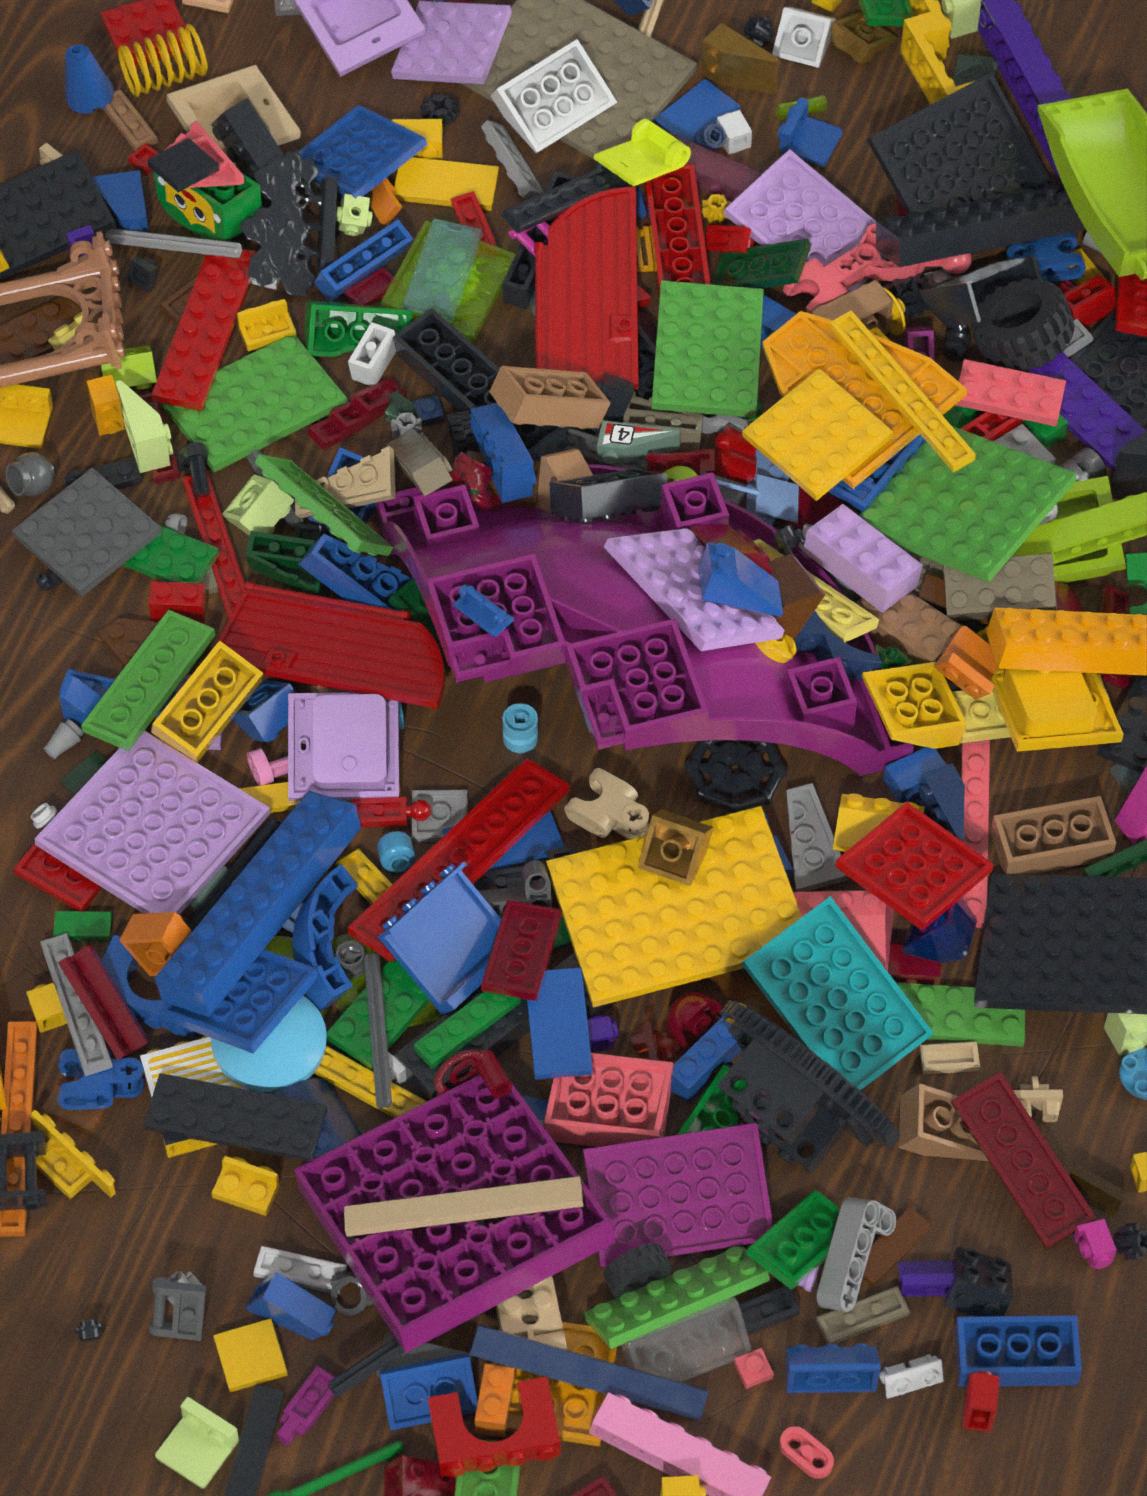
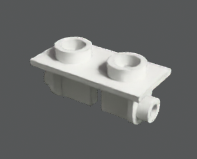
(922, 1373)

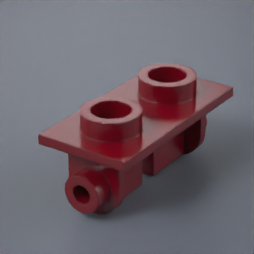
(663, 461)

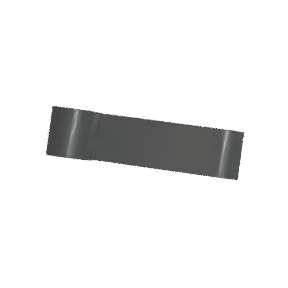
(530, 892)

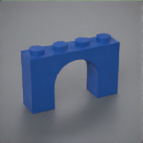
(121, 967)

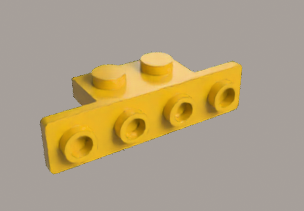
(65, 1164)

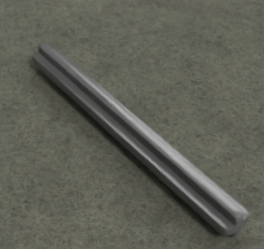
(377, 1030)

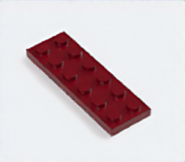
(1023, 1160)

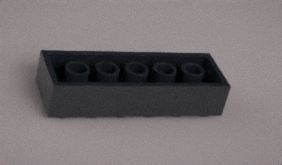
(495, 1038)

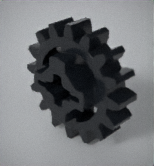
(908, 293)

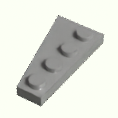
(811, 841)

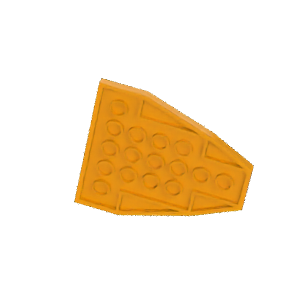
(810, 345)

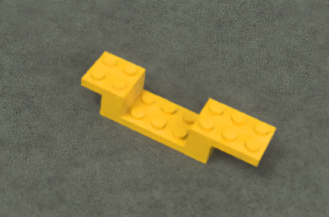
(925, 46)

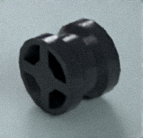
(956, 345)

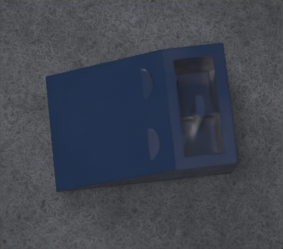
(943, 799)

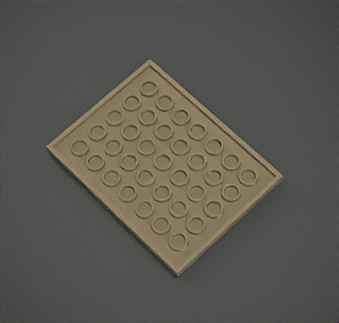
(633, 65)

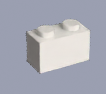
(372, 354)

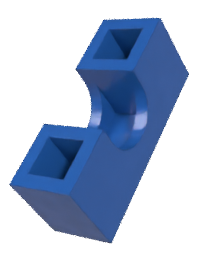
(696, 1065)

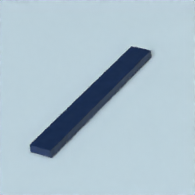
(588, 1372)

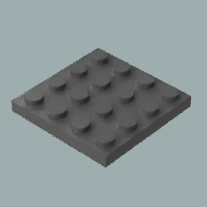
(87, 532)

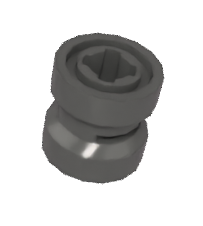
(351, 953)

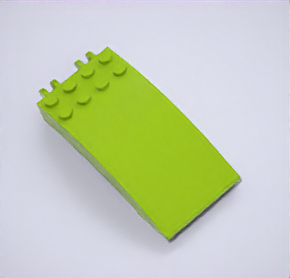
(1103, 166)

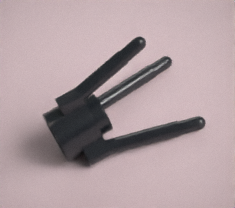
(787, 539)

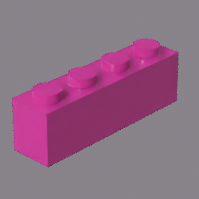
(1133, 815)

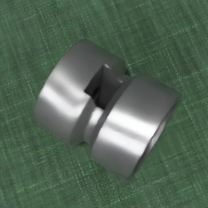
(1085, 464)

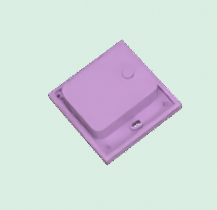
(359, 29)
(348, 745)

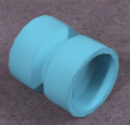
(520, 728)

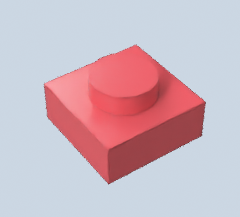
(753, 1368)

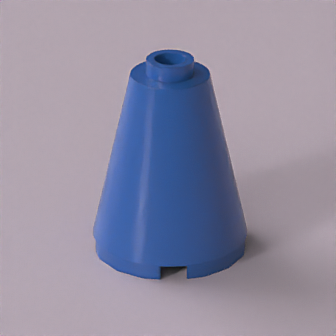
(85, 81)

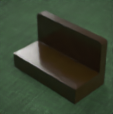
(1101, 1196)

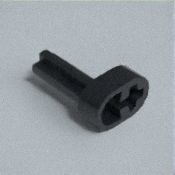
(193, 460)

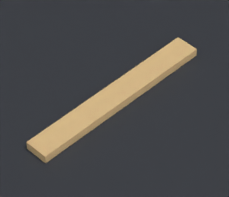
(463, 1206)

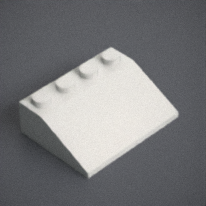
(554, 97)

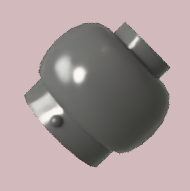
(30, 475)

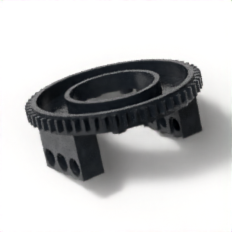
(796, 1092)

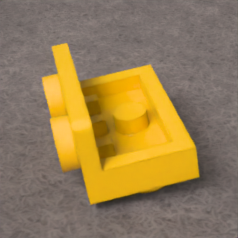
(265, 324)

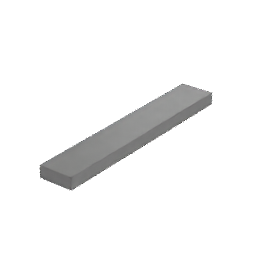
(84, 1032)

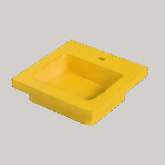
(1054, 709)

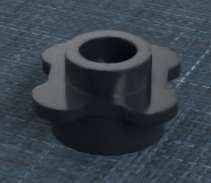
(89, 1330)

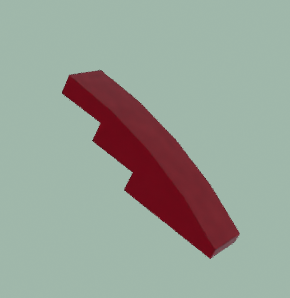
(354, 416)

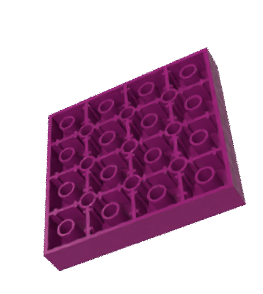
(453, 1271)

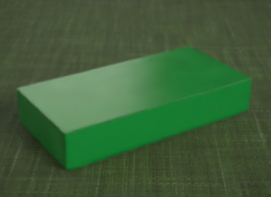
(83, 925)

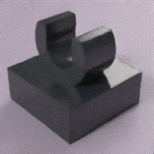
(142, 272)

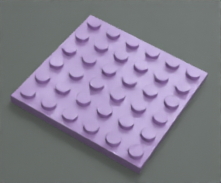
(152, 826)

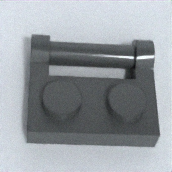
(187, 1311)

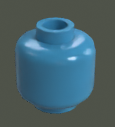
(396, 851)

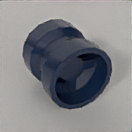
(710, 137)

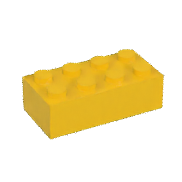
(207, 702)

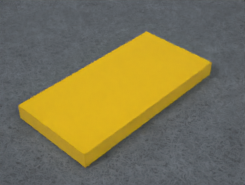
(439, 181)

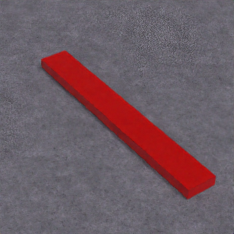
(214, 532)

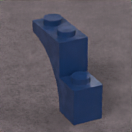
(817, 639)

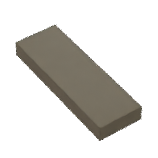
(865, 1316)

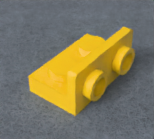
(246, 1185)

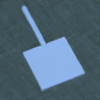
(773, 497)

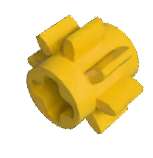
(714, 209)

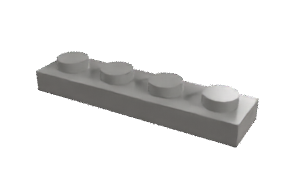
(512, 159)

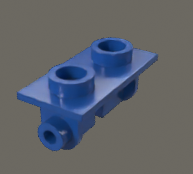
(482, 611)

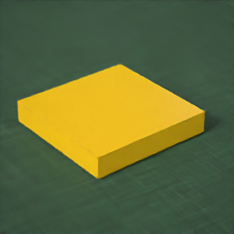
(250, 1355)

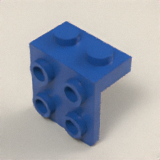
(808, 137)

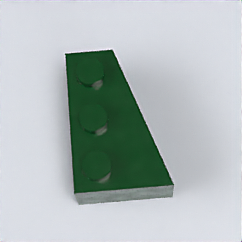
(279, 560)

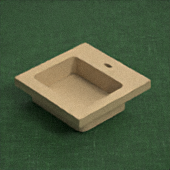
(211, 98)

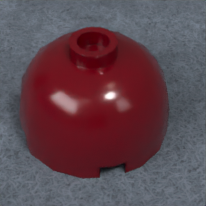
(692, 1017)

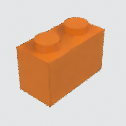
(495, 1400)

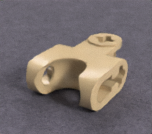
(612, 810)

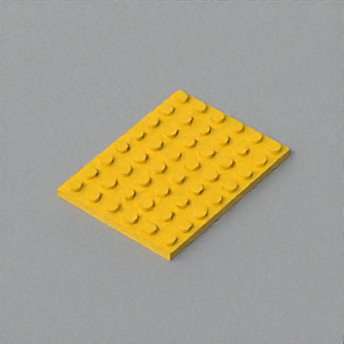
(655, 933)

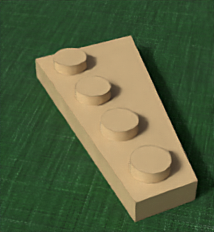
(360, 484)

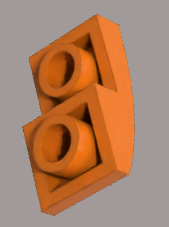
(384, 202)

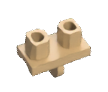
(1039, 1097)

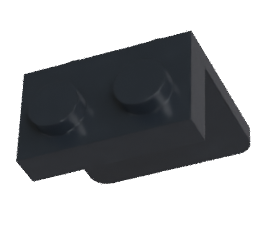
(979, 1284)

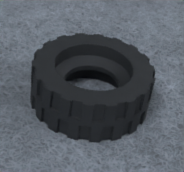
(636, 1269)

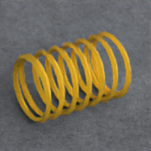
(186, 42)

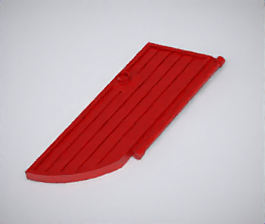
(589, 289)
(336, 644)

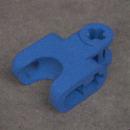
(1052, 256)
(98, 1089)

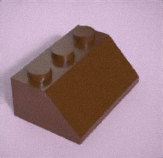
(798, 593)

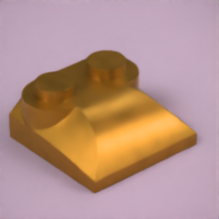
(859, 39)

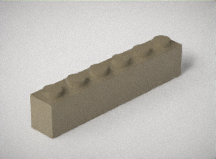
(421, 461)

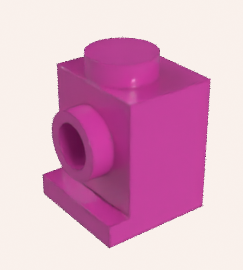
(1095, 1243)

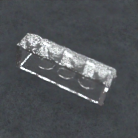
(691, 1343)

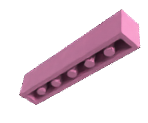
(674, 1450)

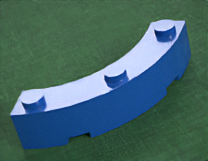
(314, 934)

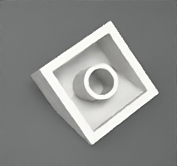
(803, 36)

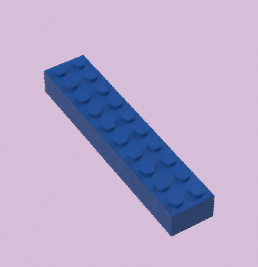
(258, 903)

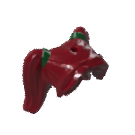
(476, 481)

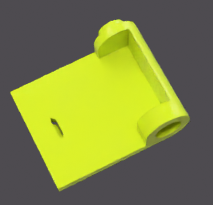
(646, 155)

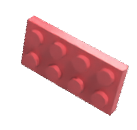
(1011, 392)

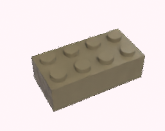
(1019, 584)

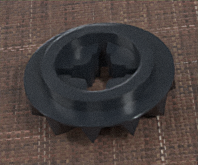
(448, 114)

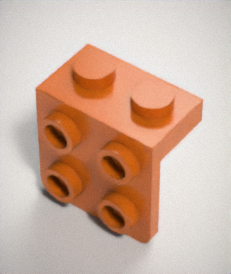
(968, 663)

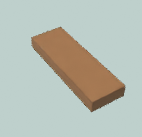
(129, 121)

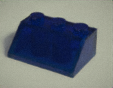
(945, 937)

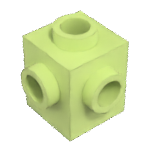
(353, 215)

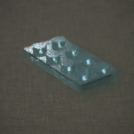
(442, 268)

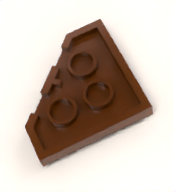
(126, 637)

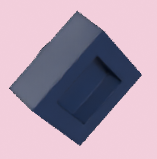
(429, 410)

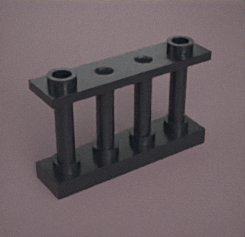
(28, 1146)

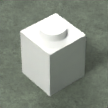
(737, 131)

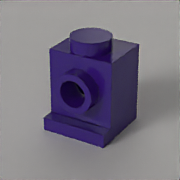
(601, 1033)

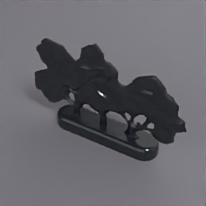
(282, 228)

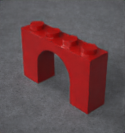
(462, 1452)

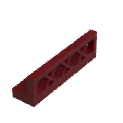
(104, 1002)

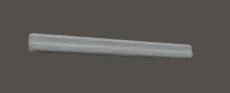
(174, 243)

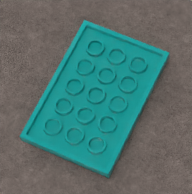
(837, 995)

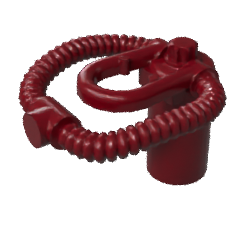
(484, 1063)

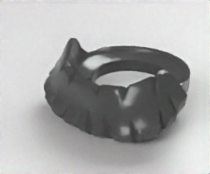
(337, 1282)

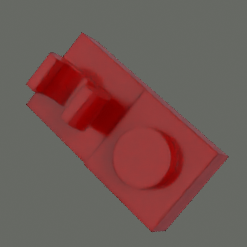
(728, 239)

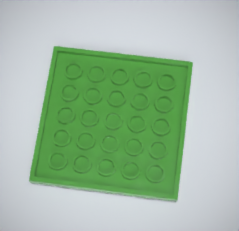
(972, 515)

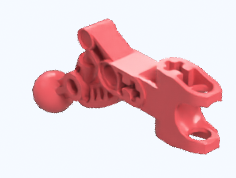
(860, 263)

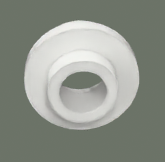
(43, 815)

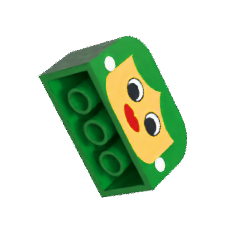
(211, 210)

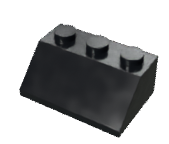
(1131, 469)

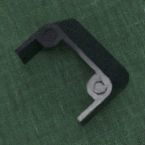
(957, 297)

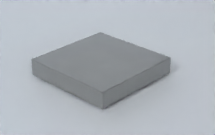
(447, 810)

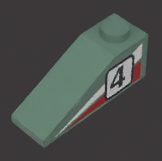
(631, 442)

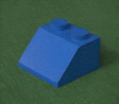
(265, 711)

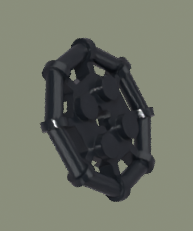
(735, 784)

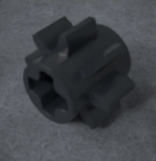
(759, 30)
(1131, 1241)

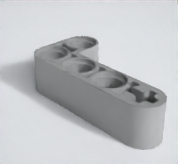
(850, 1250)

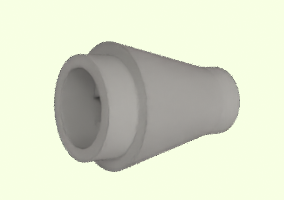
(64, 738)

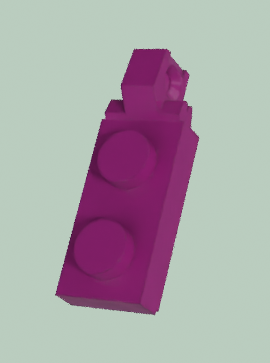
(306, 1406)

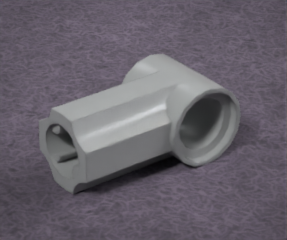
(719, 423)

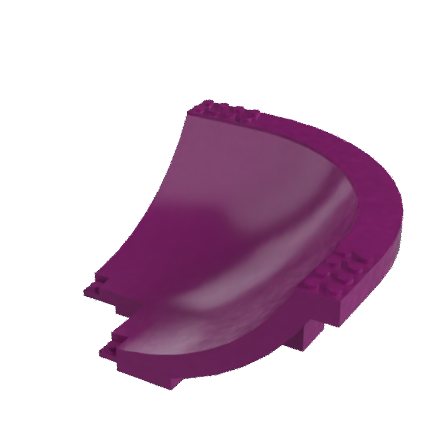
(625, 656)

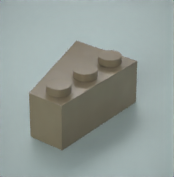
(689, 424)

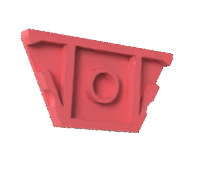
(228, 171)

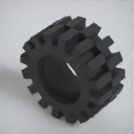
(461, 433)

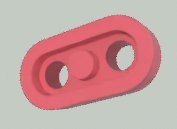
(808, 1452)

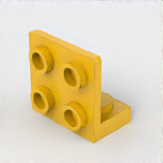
(24, 415)

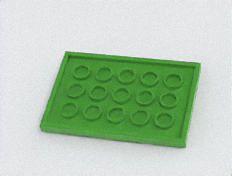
(708, 349)
(259, 402)

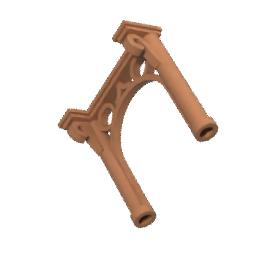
(99, 333)

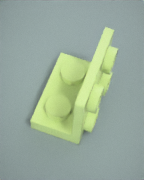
(198, 1444)

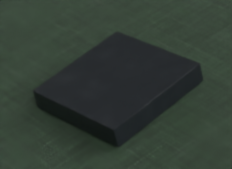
(183, 165)

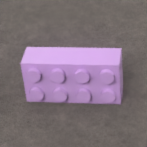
(862, 558)

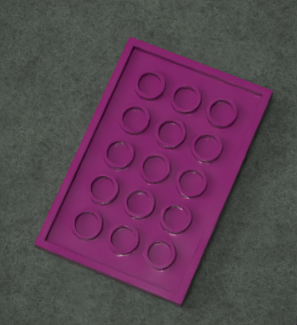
(682, 1191)

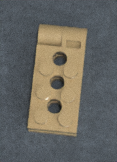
(533, 1315)

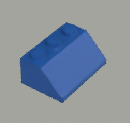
(831, 1369)

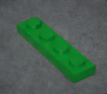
(463, 1027)

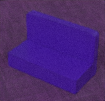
(925, 1277)

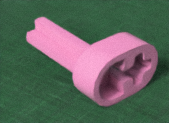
(265, 771)

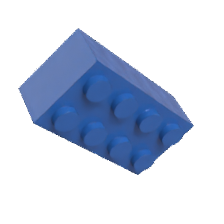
(1019, 1349)

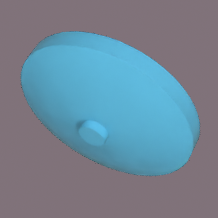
(285, 1056)

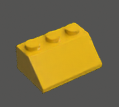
(860, 816)

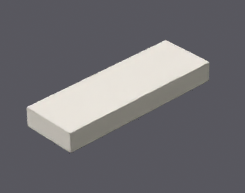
(298, 1268)

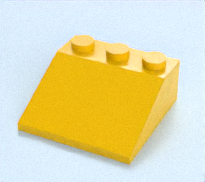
(916, 705)

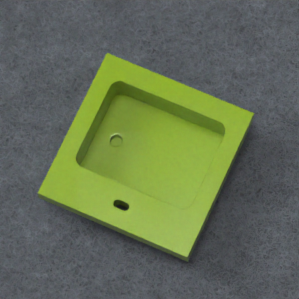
(1082, 497)

